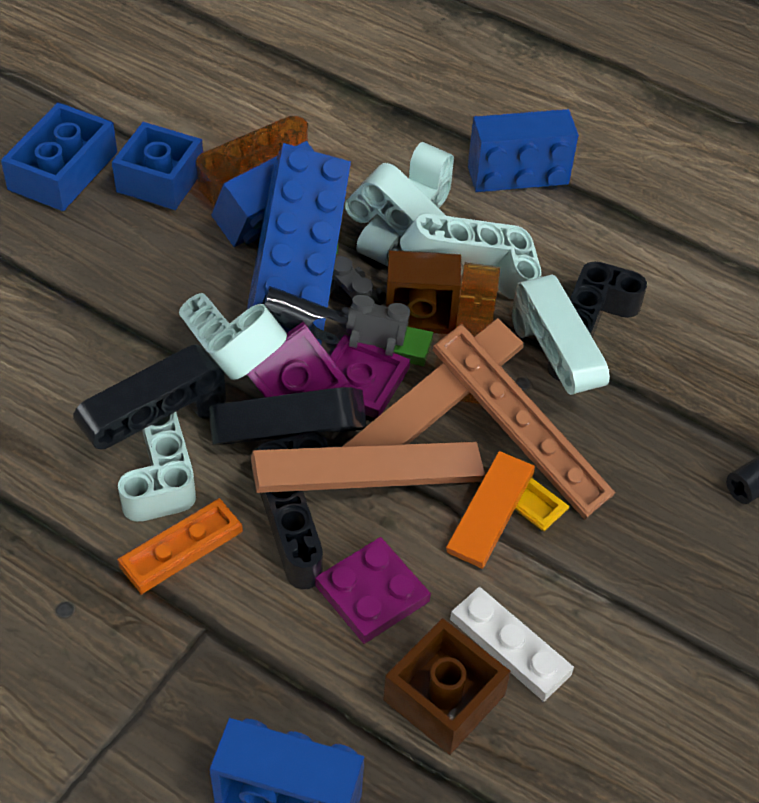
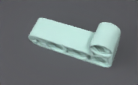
(432, 174)
(392, 198)
(477, 243)
(547, 312)
(236, 345)
(157, 482)

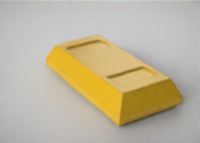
(540, 505)

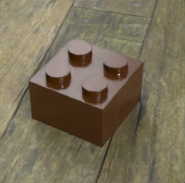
(427, 286)
(446, 685)

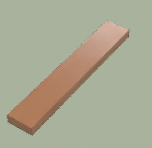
(433, 395)
(523, 421)
(366, 466)

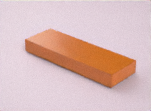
(490, 509)
(180, 546)

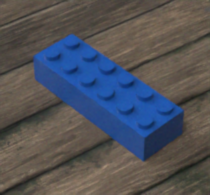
(301, 226)

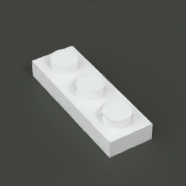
(512, 643)

